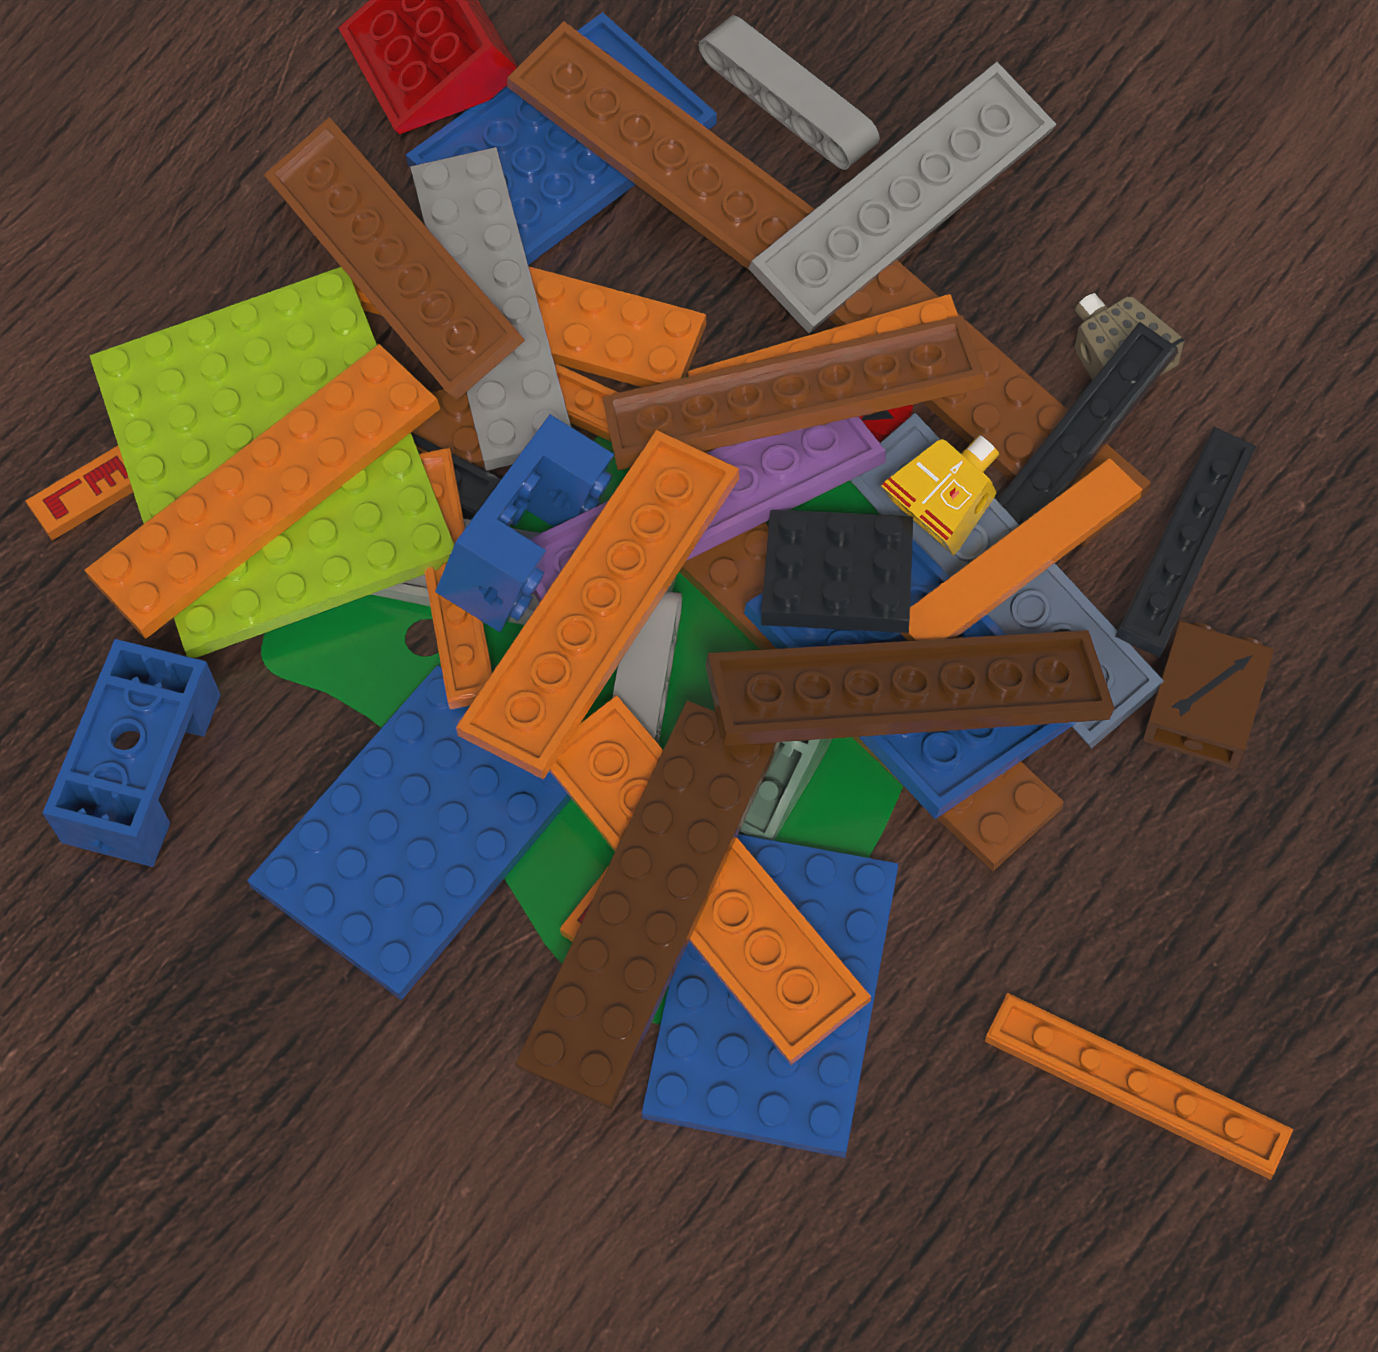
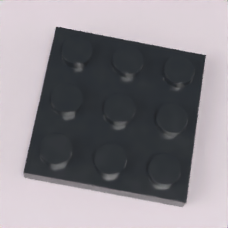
(838, 571)

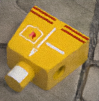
(945, 490)

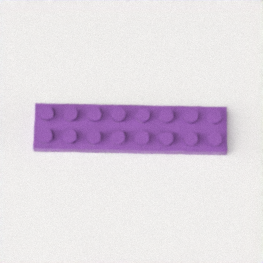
(772, 476)

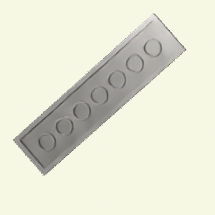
(901, 197)
(473, 219)

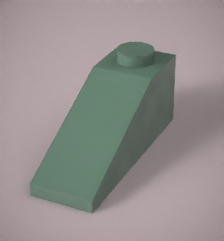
(782, 786)

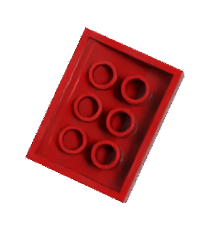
(427, 57)

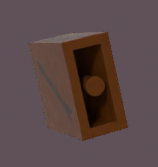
(1209, 694)

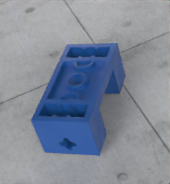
(497, 567)
(111, 795)

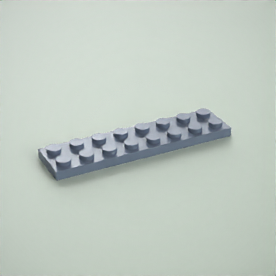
(1041, 606)

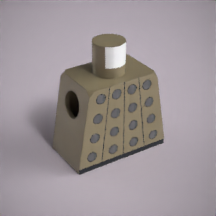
(1107, 328)

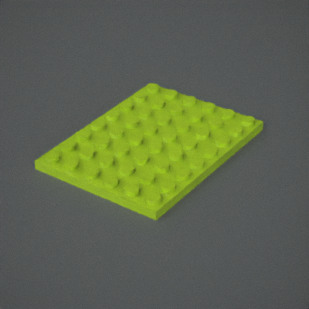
(215, 385)

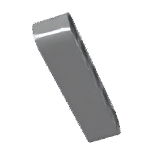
(789, 92)
(647, 665)

